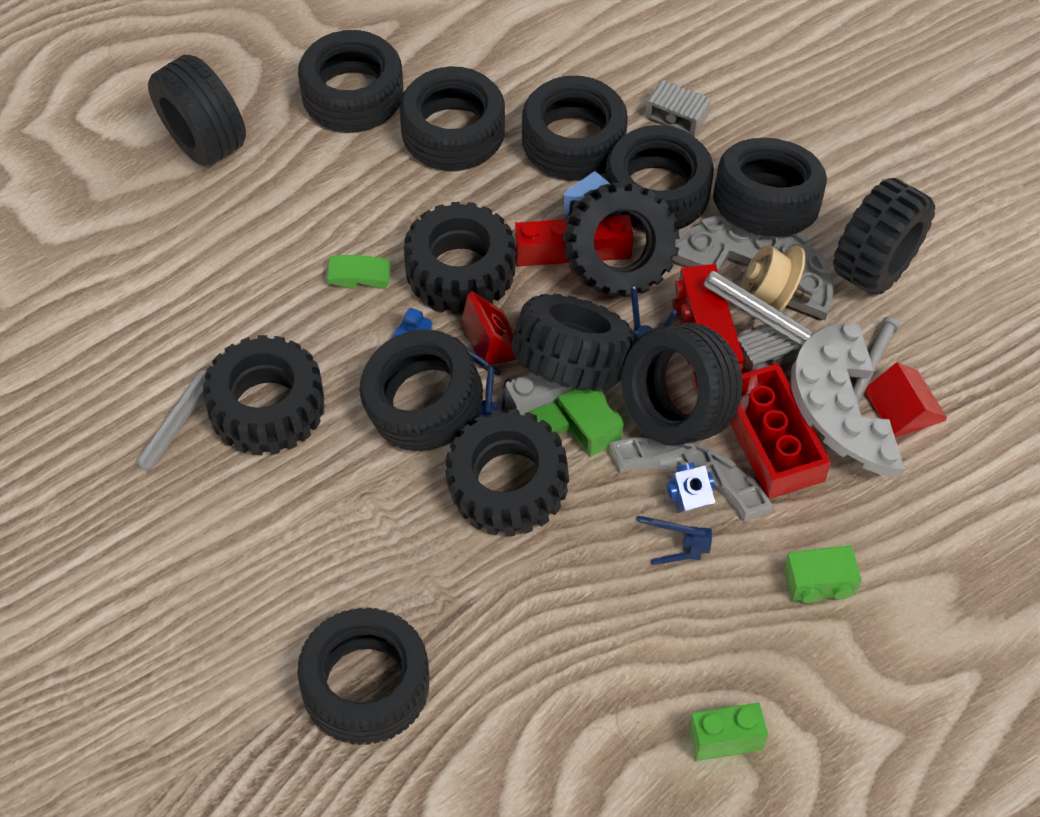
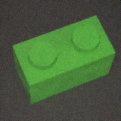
(590, 419)
(822, 574)
(727, 731)

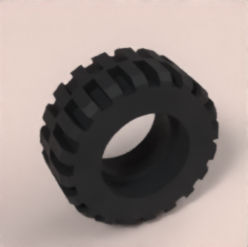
(459, 228)
(883, 236)
(659, 244)
(572, 342)
(258, 363)
(499, 436)

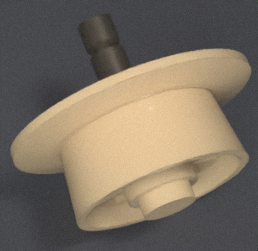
(776, 276)

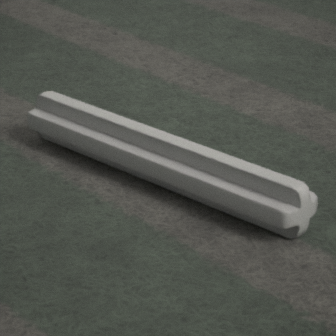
(757, 308)
(172, 423)

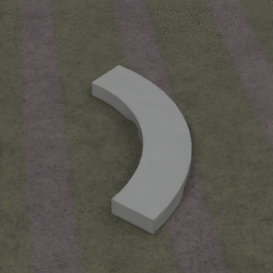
(729, 480)

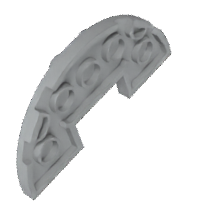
(718, 240)
(828, 399)

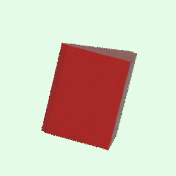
(488, 330)
(904, 400)

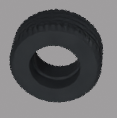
(197, 110)

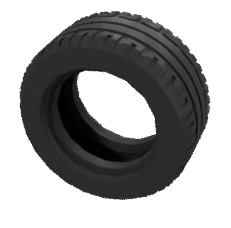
(345, 53)
(452, 89)
(572, 98)
(671, 150)
(769, 187)
(402, 359)
(717, 379)
(360, 631)

